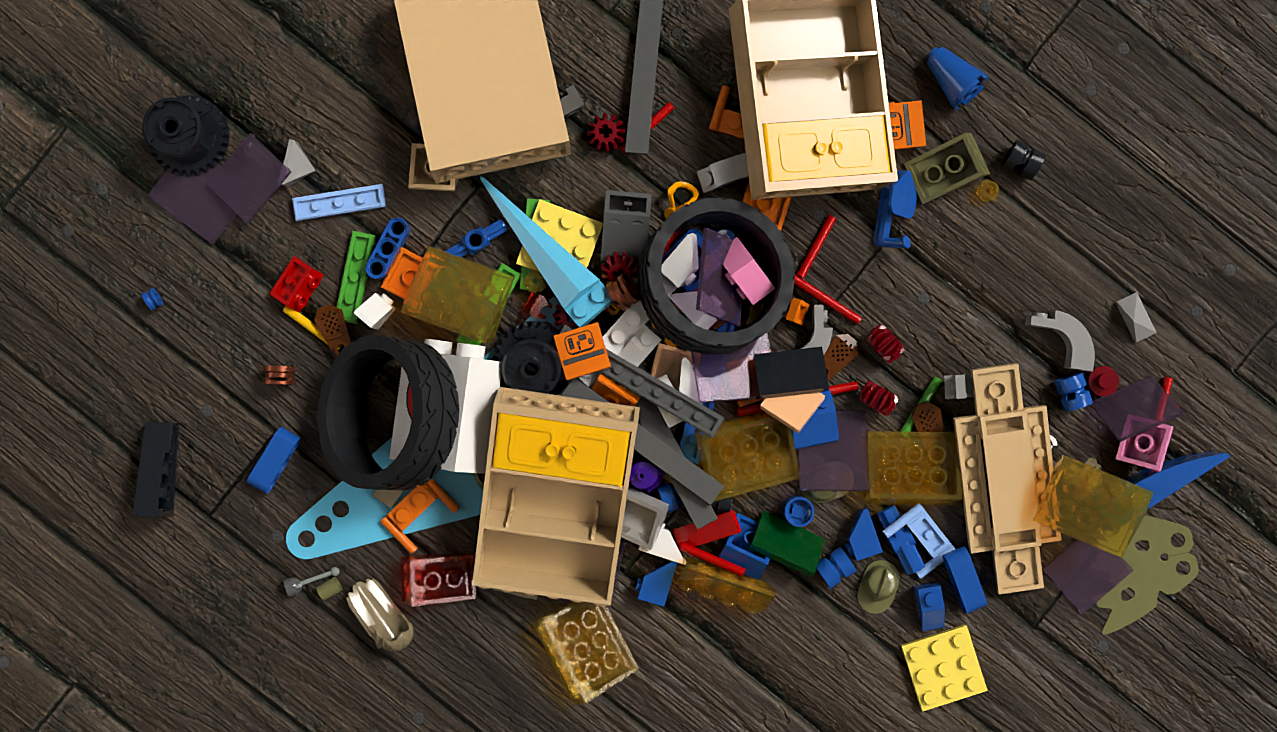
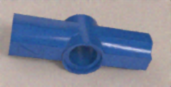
(901, 542)

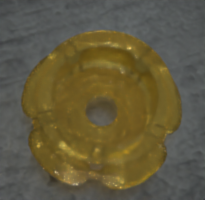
(992, 186)
(535, 275)

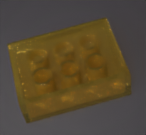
(458, 295)
(749, 454)
(913, 468)
(1092, 506)
(720, 583)
(585, 649)

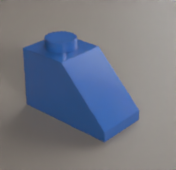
(862, 537)
(656, 583)
(930, 606)

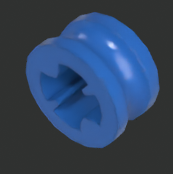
(152, 298)

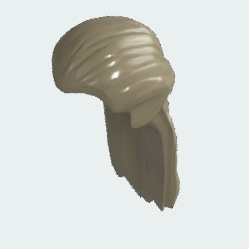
(380, 616)

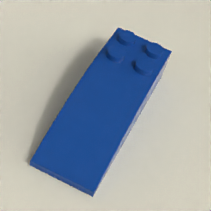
(1176, 473)

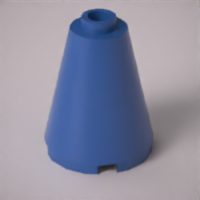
(955, 76)

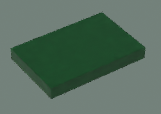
(787, 544)

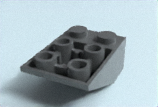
(625, 223)

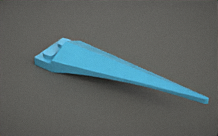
(572, 283)

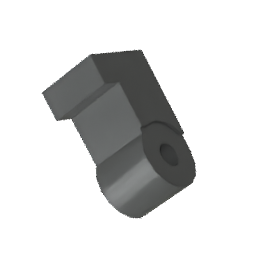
(572, 102)

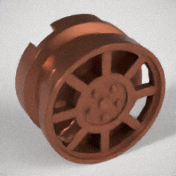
(623, 292)
(279, 372)

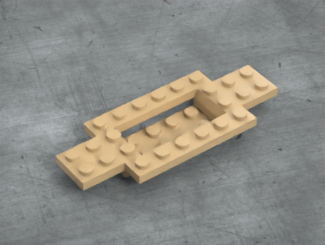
(1017, 475)

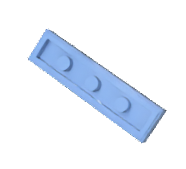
(339, 202)

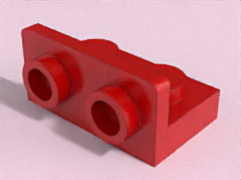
(296, 284)

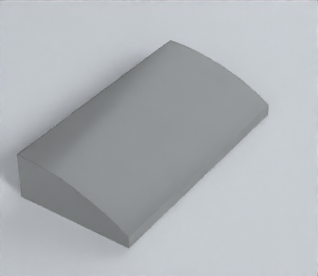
(643, 518)

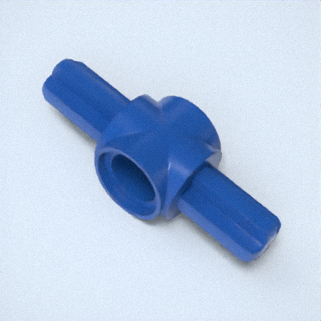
(487, 235)

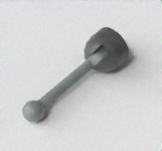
(294, 585)

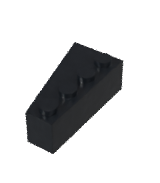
(157, 470)

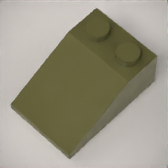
(947, 168)

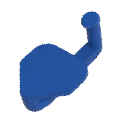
(895, 199)

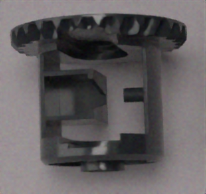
(186, 134)
(526, 344)

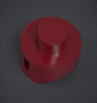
(1102, 381)

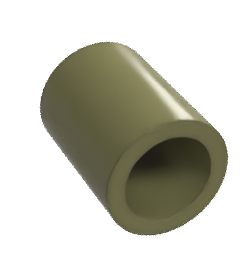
(329, 588)

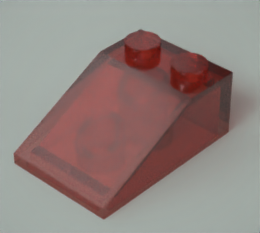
(437, 578)

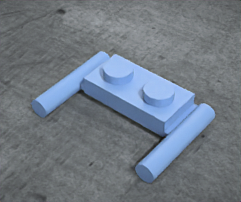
(926, 532)

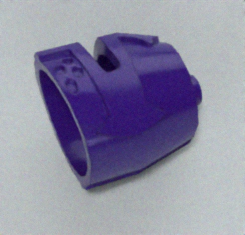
(645, 474)

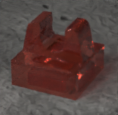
(535, 304)

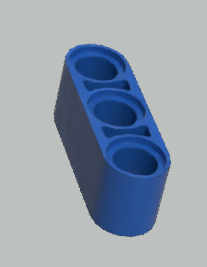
(387, 237)
(273, 460)
(964, 580)

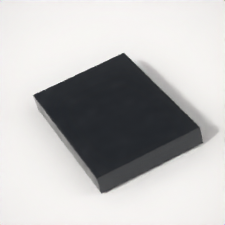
(791, 372)

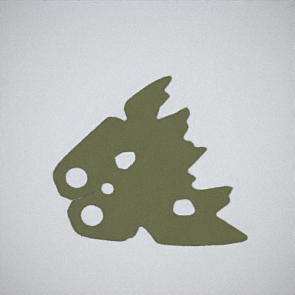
(1149, 572)

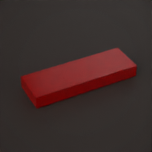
(722, 527)

